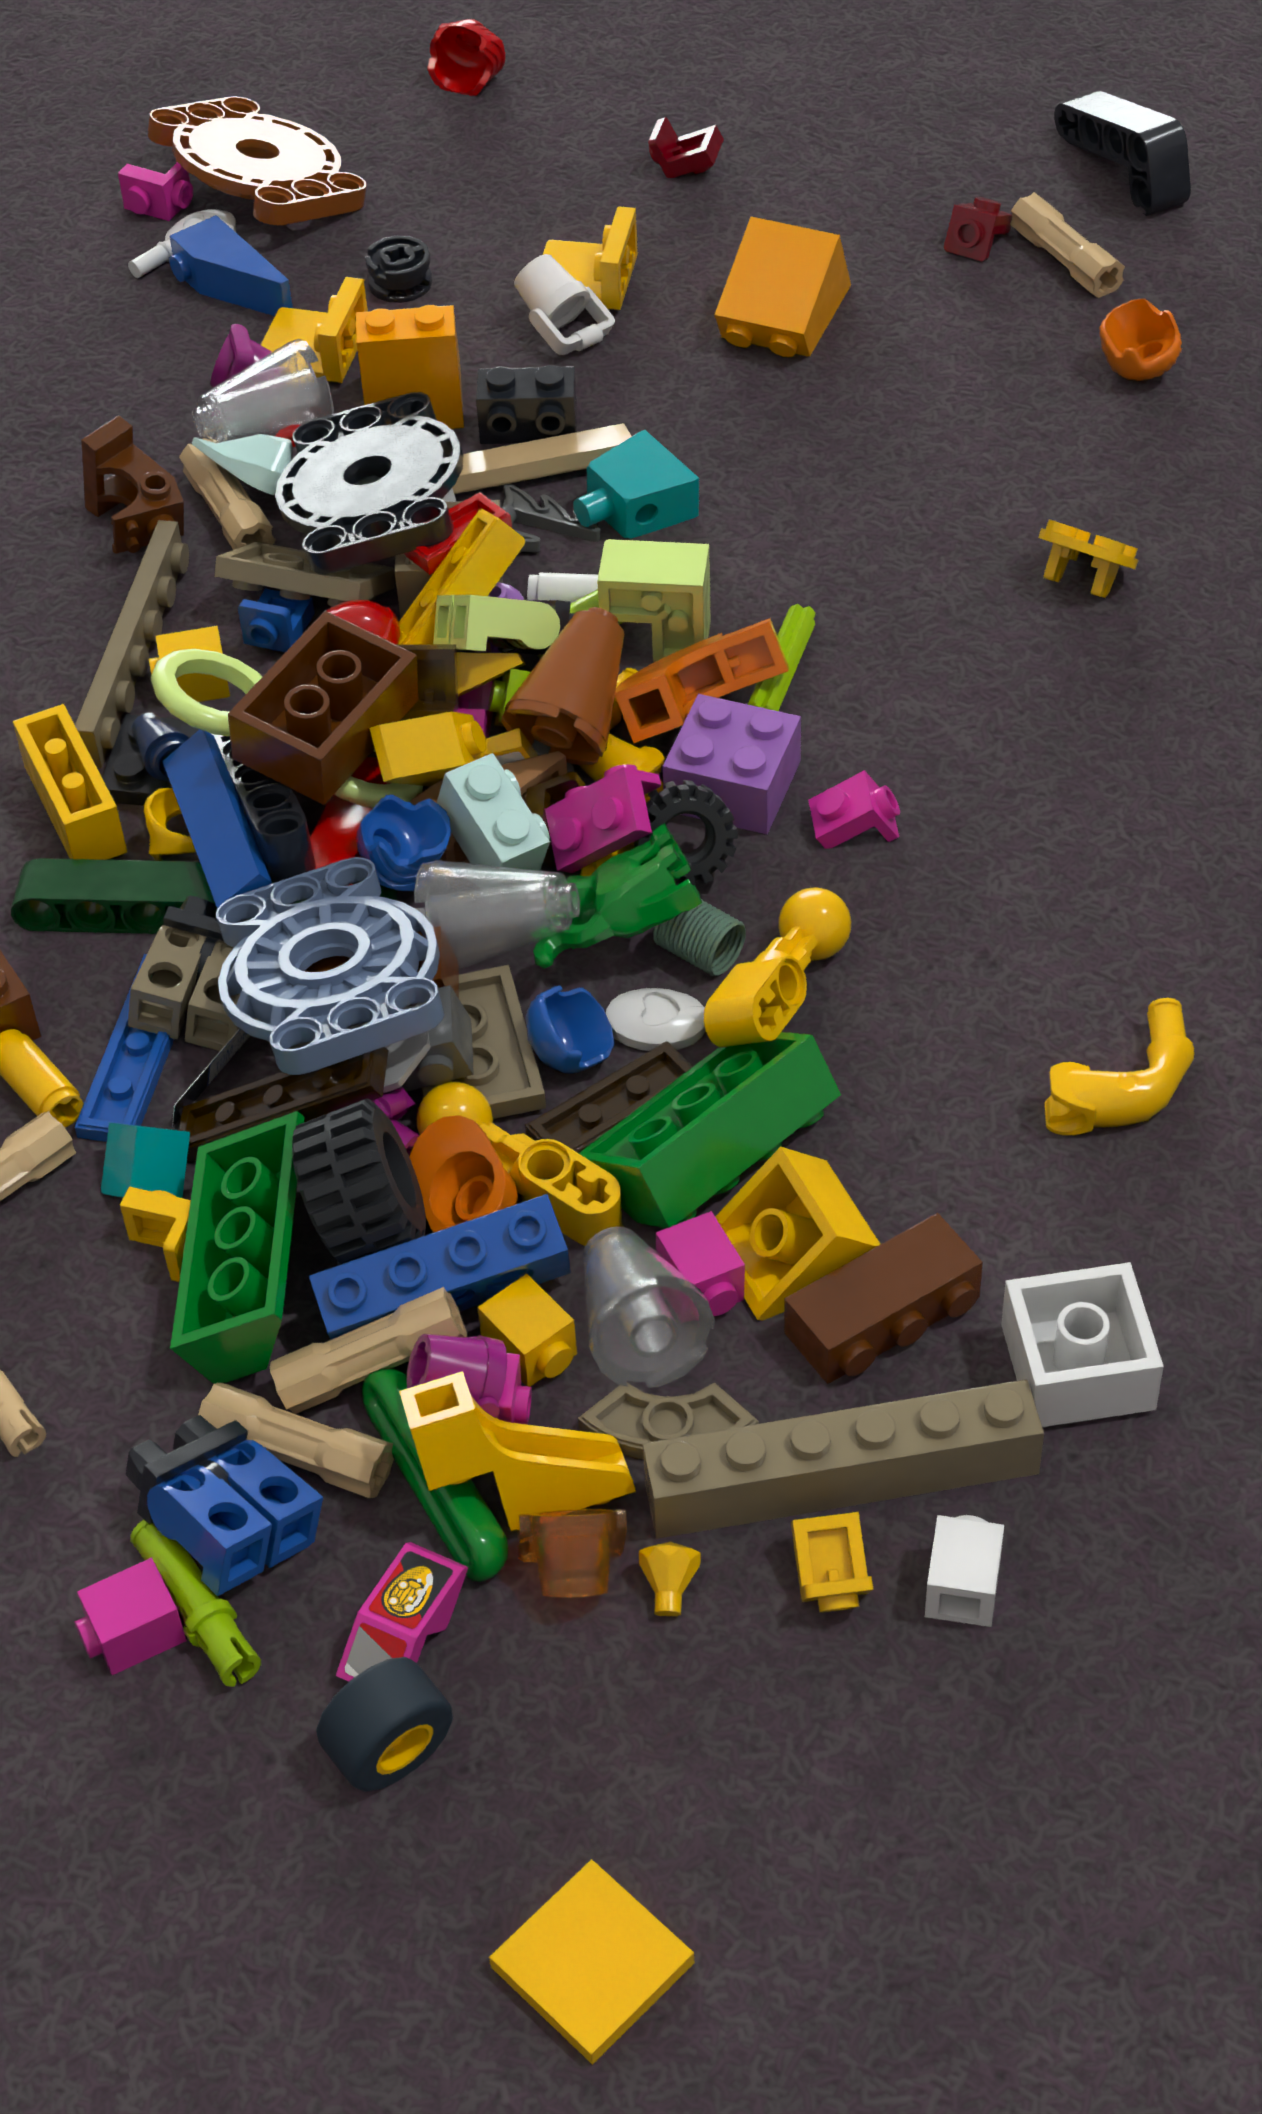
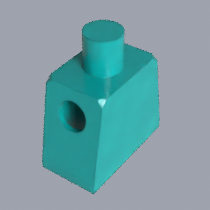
(638, 488)

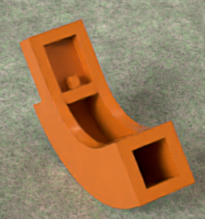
(664, 691)

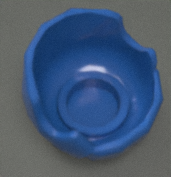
(569, 1030)

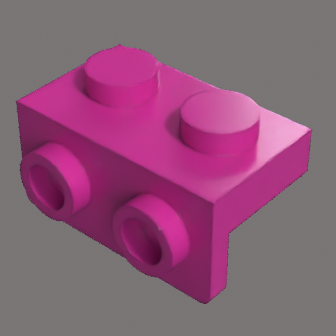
(600, 817)

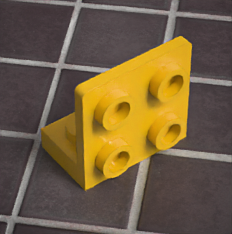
(602, 266)
(328, 334)

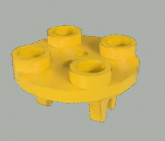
(1070, 541)

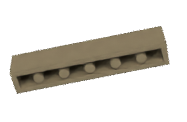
(842, 1458)

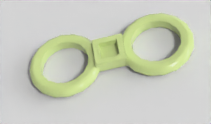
(216, 721)

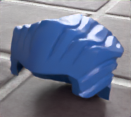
(402, 838)

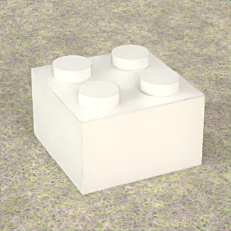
(1082, 1343)

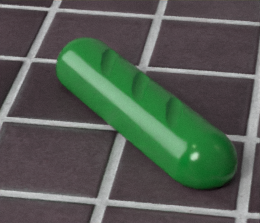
(454, 1510)

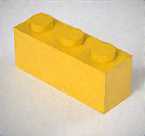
(70, 785)

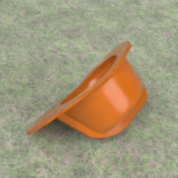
(459, 1173)

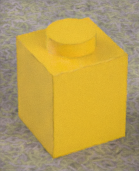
(196, 685)
(530, 1326)

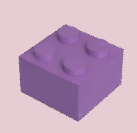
(740, 755)

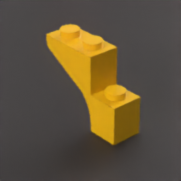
(530, 1464)

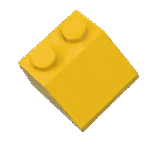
(792, 1228)

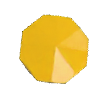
(669, 1571)

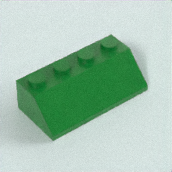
(713, 1126)
(237, 1251)

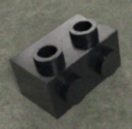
(526, 401)

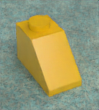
(427, 747)

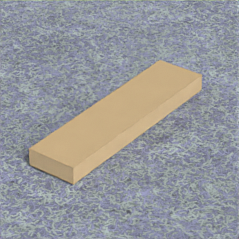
(537, 458)

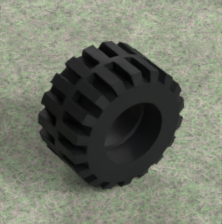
(357, 1181)

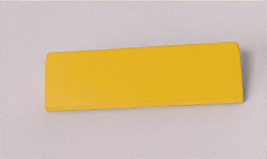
(468, 569)

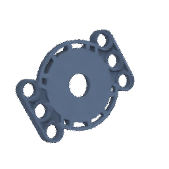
(319, 1006)

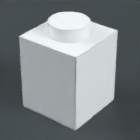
(964, 1570)

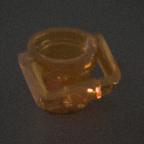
(572, 1548)

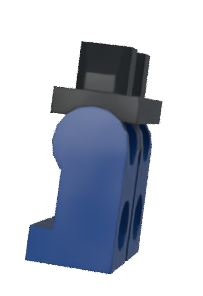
(224, 1501)

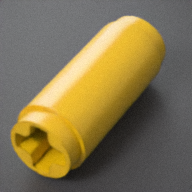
(37, 1078)

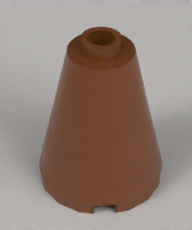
(572, 689)

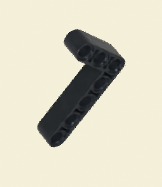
(273, 818)

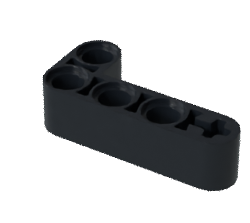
(1135, 137)

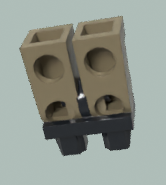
(184, 974)

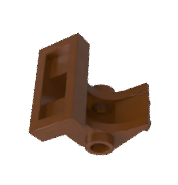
(132, 483)

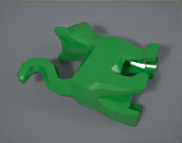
(626, 896)

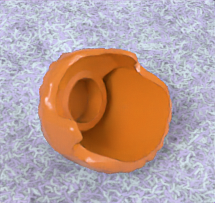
(1140, 340)

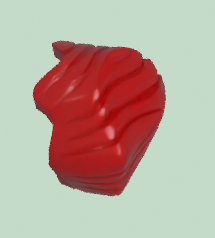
(465, 56)

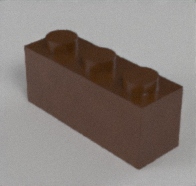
(883, 1299)

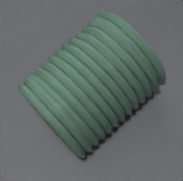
(702, 937)

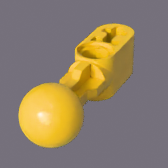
(766, 993)
(580, 1191)

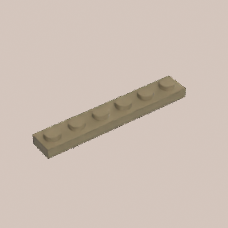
(128, 647)

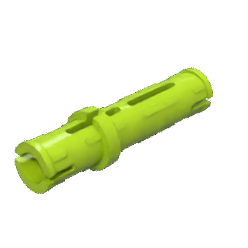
(205, 1615)

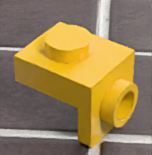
(158, 1220)
(831, 1561)

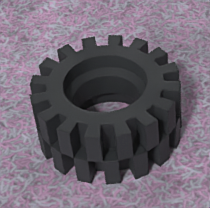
(715, 816)

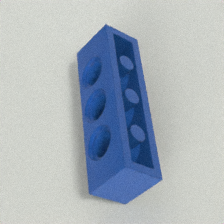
(465, 1259)

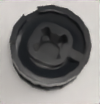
(398, 265)

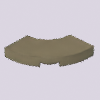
(645, 1417)

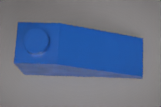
(227, 267)

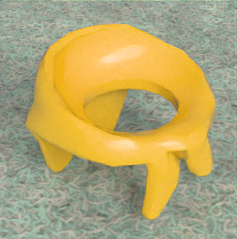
(158, 811)

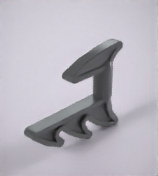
(550, 517)

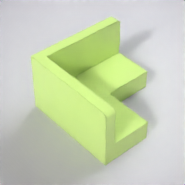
(658, 586)

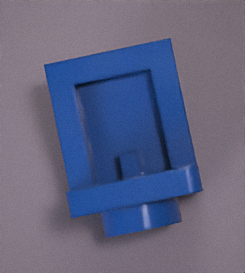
(274, 620)

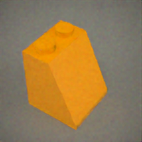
(782, 288)
(412, 353)

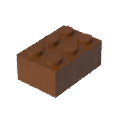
(316, 705)

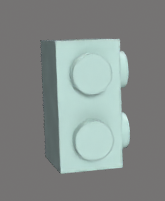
(492, 817)

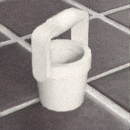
(556, 301)

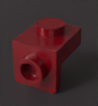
(684, 154)
(974, 228)

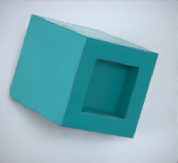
(144, 1159)

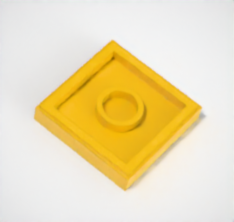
(592, 1961)

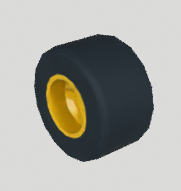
(384, 1724)

